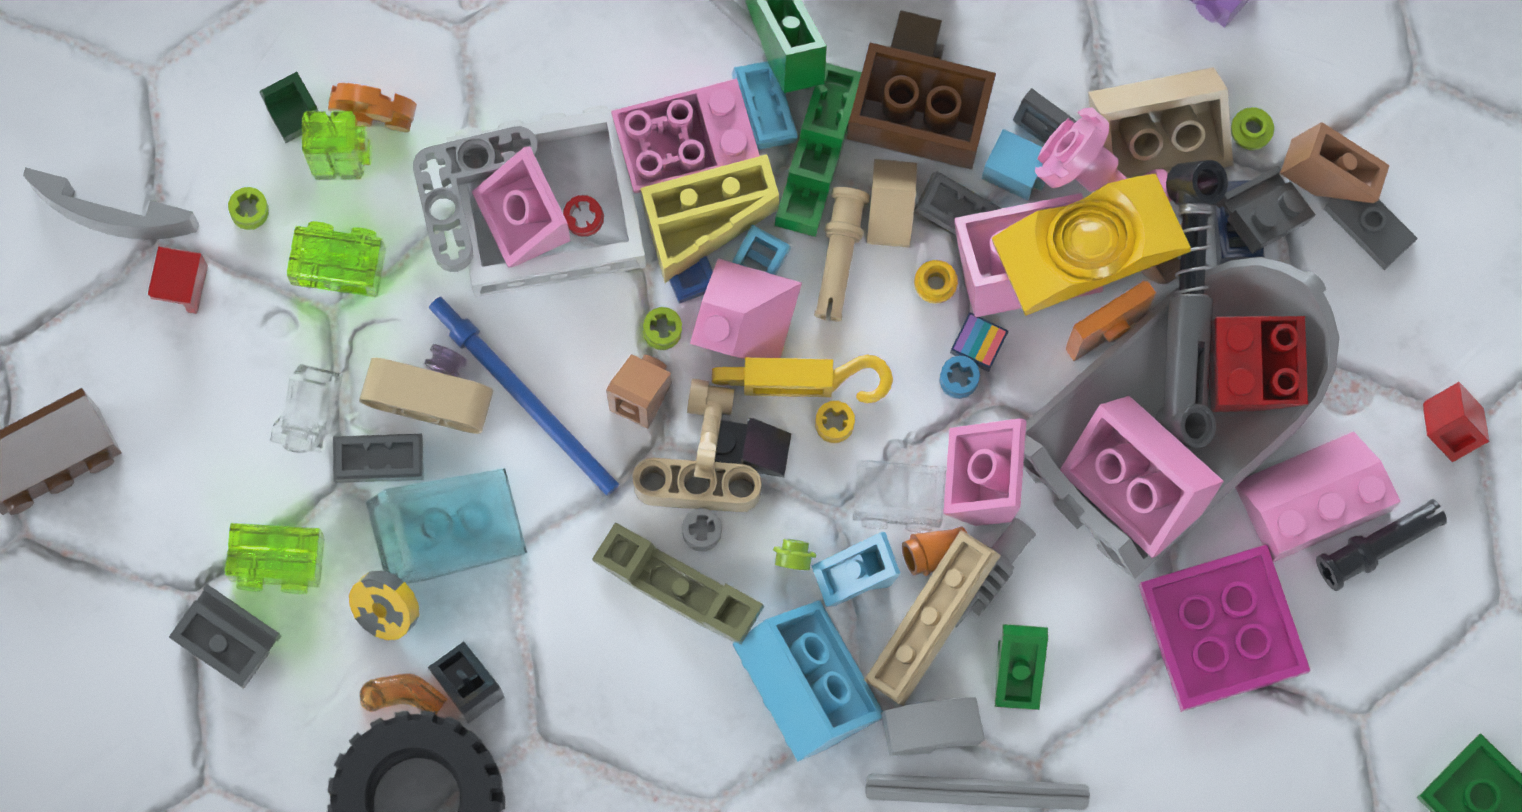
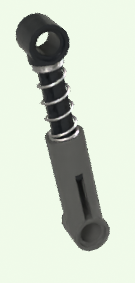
(1185, 411)

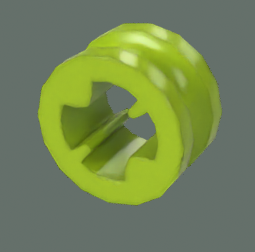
(262, 208)
(652, 336)

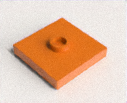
(1110, 320)

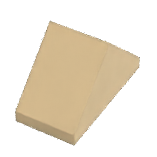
(892, 203)

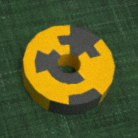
(384, 605)

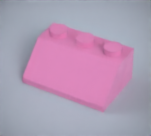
(981, 266)
(1140, 475)
(1317, 495)

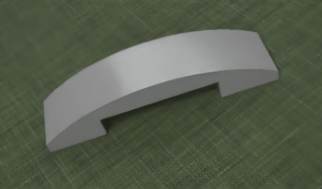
(159, 222)

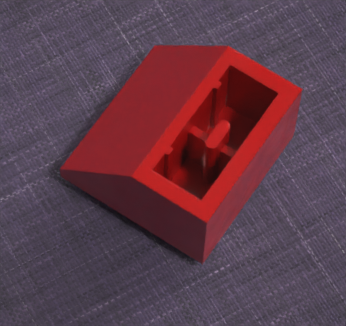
(1258, 363)

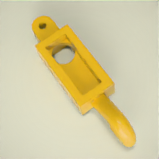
(802, 377)

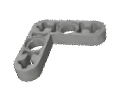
(458, 173)

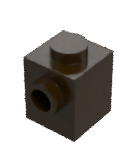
(918, 35)

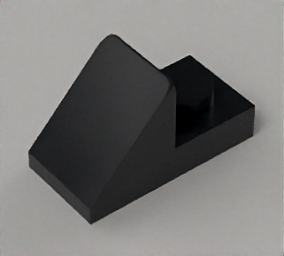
(754, 445)

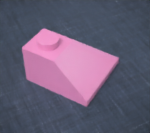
(745, 312)
(985, 472)

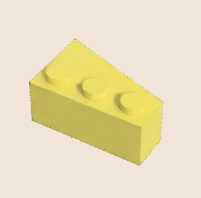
(707, 210)

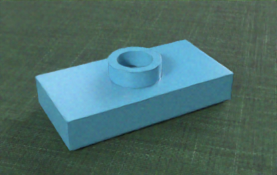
(765, 105)

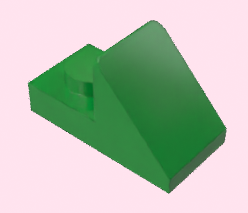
(1020, 666)

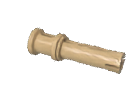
(843, 233)

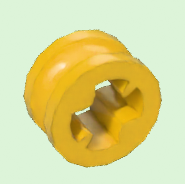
(836, 408)

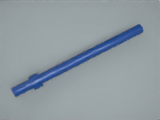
(466, 334)

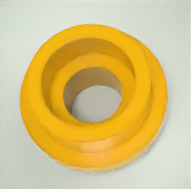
(939, 269)

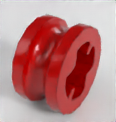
(594, 208)

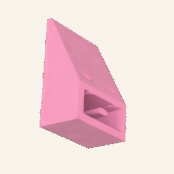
(684, 134)

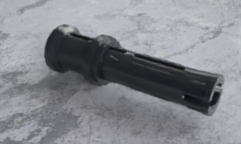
(1364, 552)

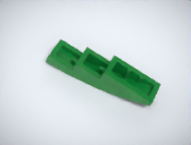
(818, 151)

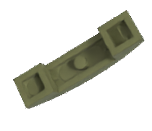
(677, 585)

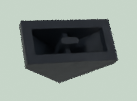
(466, 682)

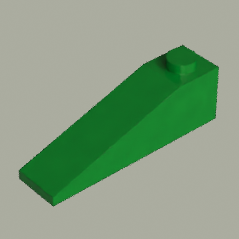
(790, 42)

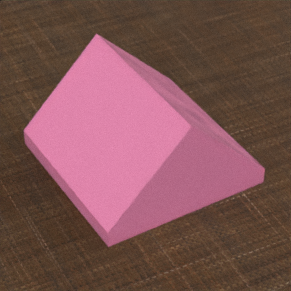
(521, 210)

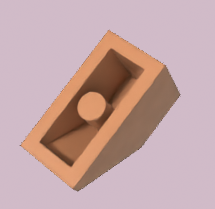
(1334, 166)
(639, 389)

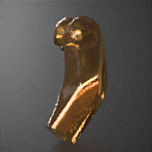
(400, 689)

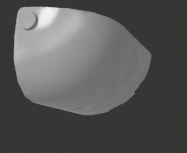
(1137, 369)

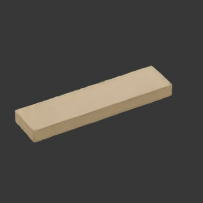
(932, 617)

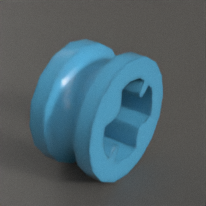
(964, 365)

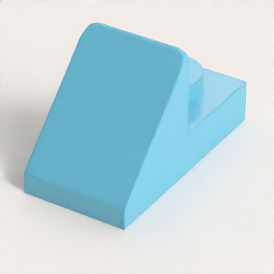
(857, 570)

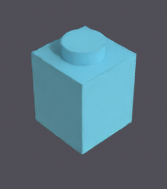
(1013, 165)

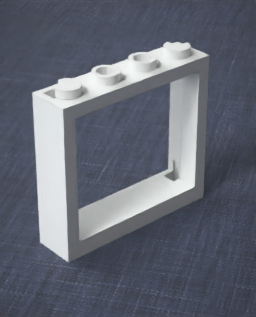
(570, 264)

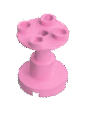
(1079, 154)

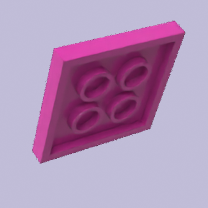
(1224, 628)

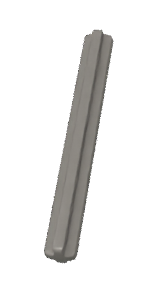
(977, 791)

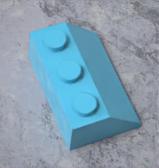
(808, 679)

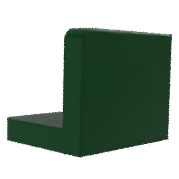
(287, 103)

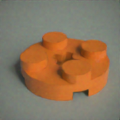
(370, 105)

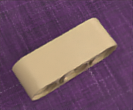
(426, 395)
(715, 498)

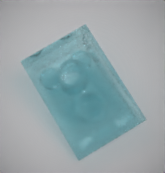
(446, 525)

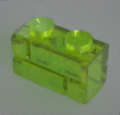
(335, 145)
(336, 259)
(274, 557)

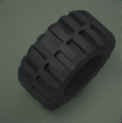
(416, 737)

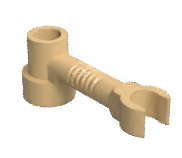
(711, 403)

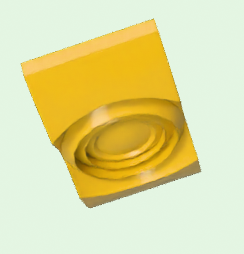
(1090, 242)

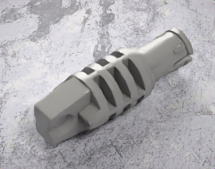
(1009, 546)

